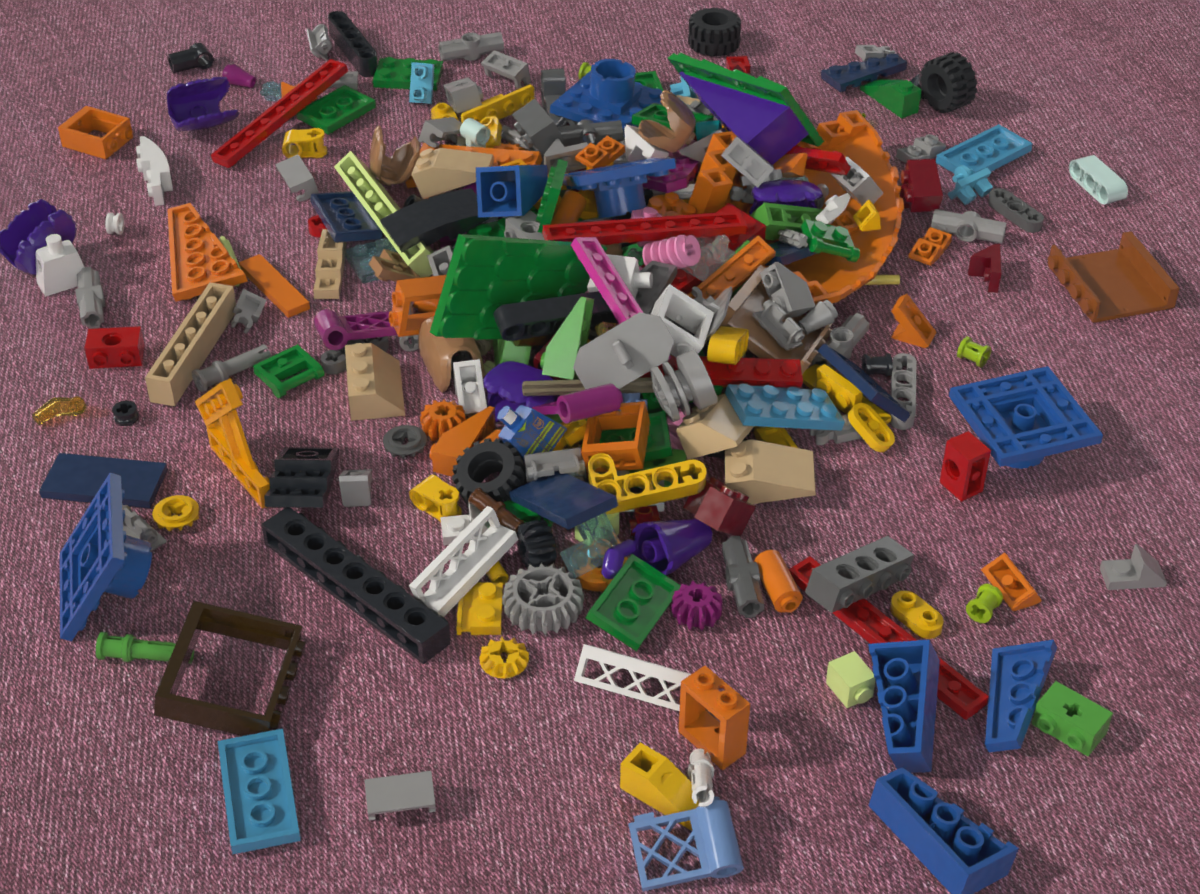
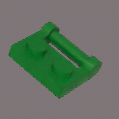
(830, 240)
(287, 364)

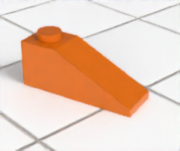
(459, 438)

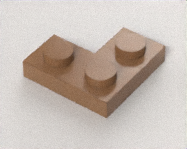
(391, 267)

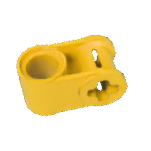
(305, 143)
(436, 498)

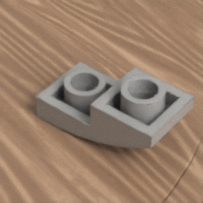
(923, 148)

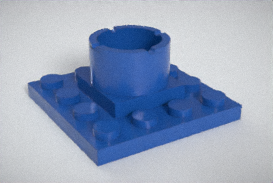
(606, 95)
(619, 186)
(1025, 417)
(100, 559)

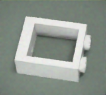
(687, 314)

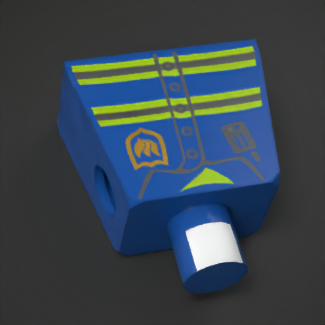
(529, 430)

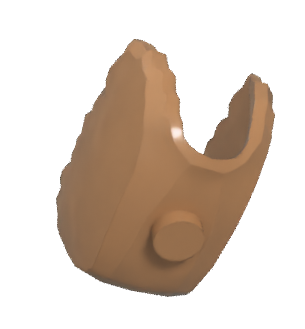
(681, 122)
(395, 168)
(439, 351)

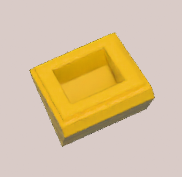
(867, 217)

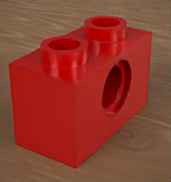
(114, 347)
(964, 466)

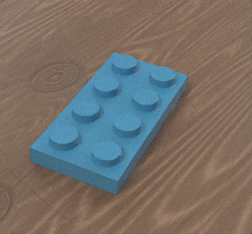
(986, 150)
(784, 407)
(258, 791)

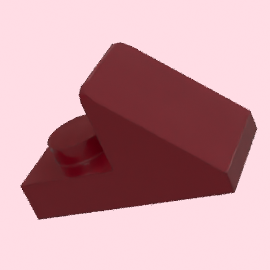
(987, 265)

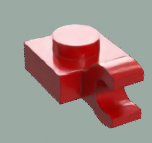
(742, 61)

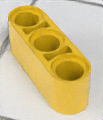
(728, 345)

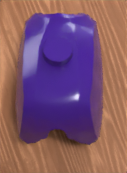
(197, 104)
(787, 193)
(30, 231)
(505, 386)

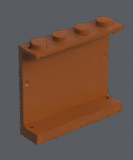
(1115, 280)

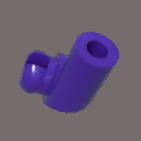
(614, 558)

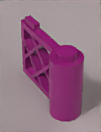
(337, 330)
(584, 403)

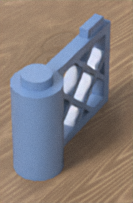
(713, 838)

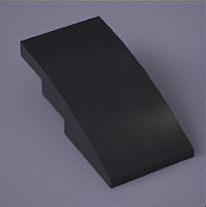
(433, 219)
(302, 477)

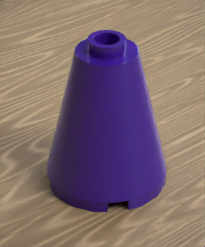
(670, 543)

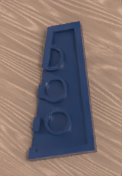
(855, 71)

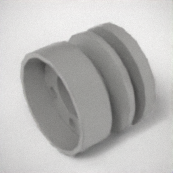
(683, 385)

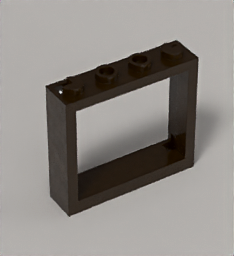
(239, 626)

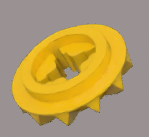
(176, 504)
(493, 663)

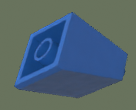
(509, 189)

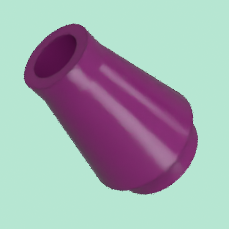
(238, 76)

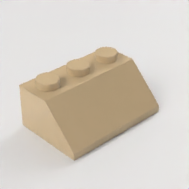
(373, 383)
(711, 429)

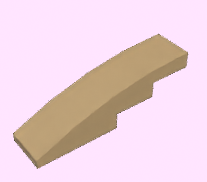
(329, 267)

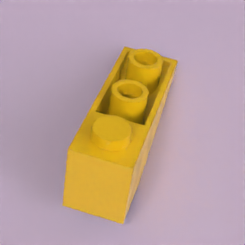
(656, 782)

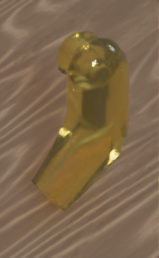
(59, 407)

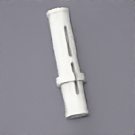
(701, 774)

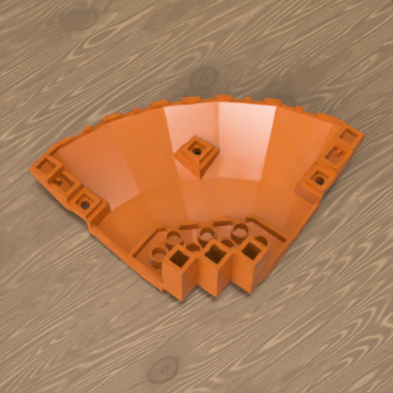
(826, 274)

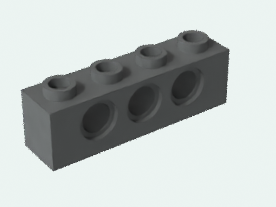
(859, 574)

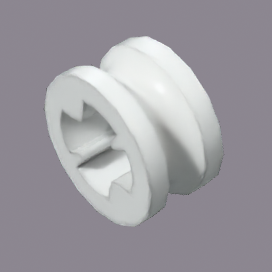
(114, 223)

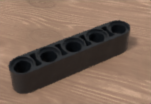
(352, 43)
(546, 316)

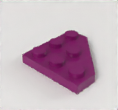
(677, 178)

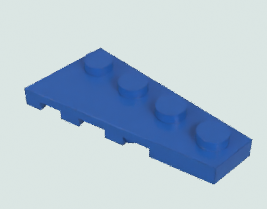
(1014, 690)

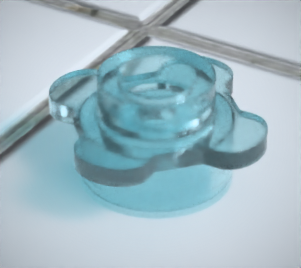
(271, 91)

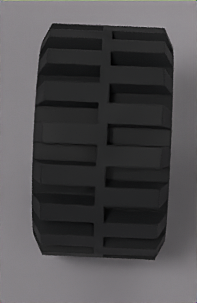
(714, 31)
(948, 82)
(487, 459)

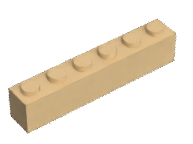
(191, 344)

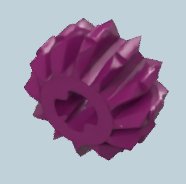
(697, 605)

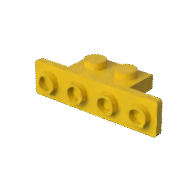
(501, 105)
(839, 389)

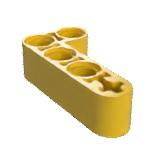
(648, 481)

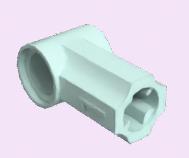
(475, 133)

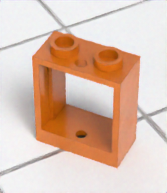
(77, 136)
(409, 291)
(625, 454)
(724, 739)

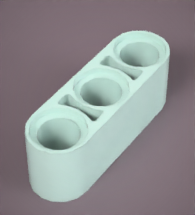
(1098, 179)

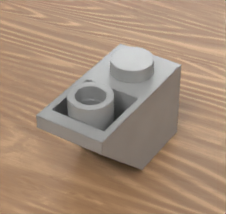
(787, 290)

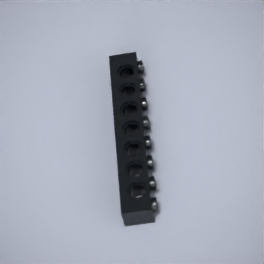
(357, 584)

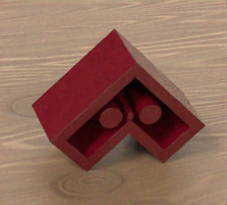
(921, 185)
(721, 507)

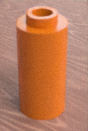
(569, 208)
(778, 581)

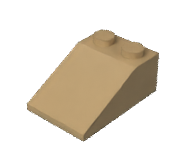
(447, 169)
(770, 471)

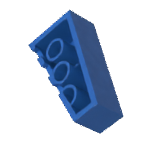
(908, 699)
(939, 835)

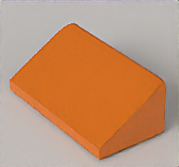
(791, 165)
(1012, 584)

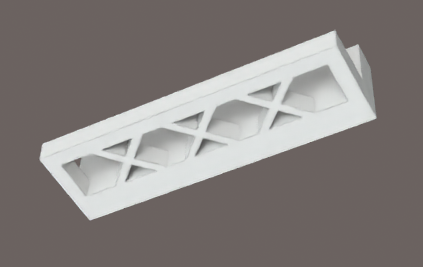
(464, 568)
(633, 665)

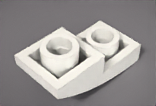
(834, 207)

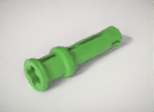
(132, 648)

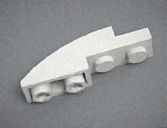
(154, 168)

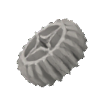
(550, 597)

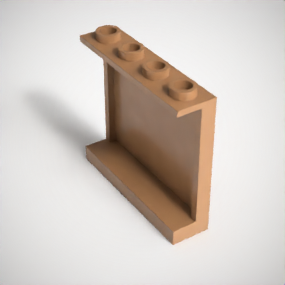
(761, 342)

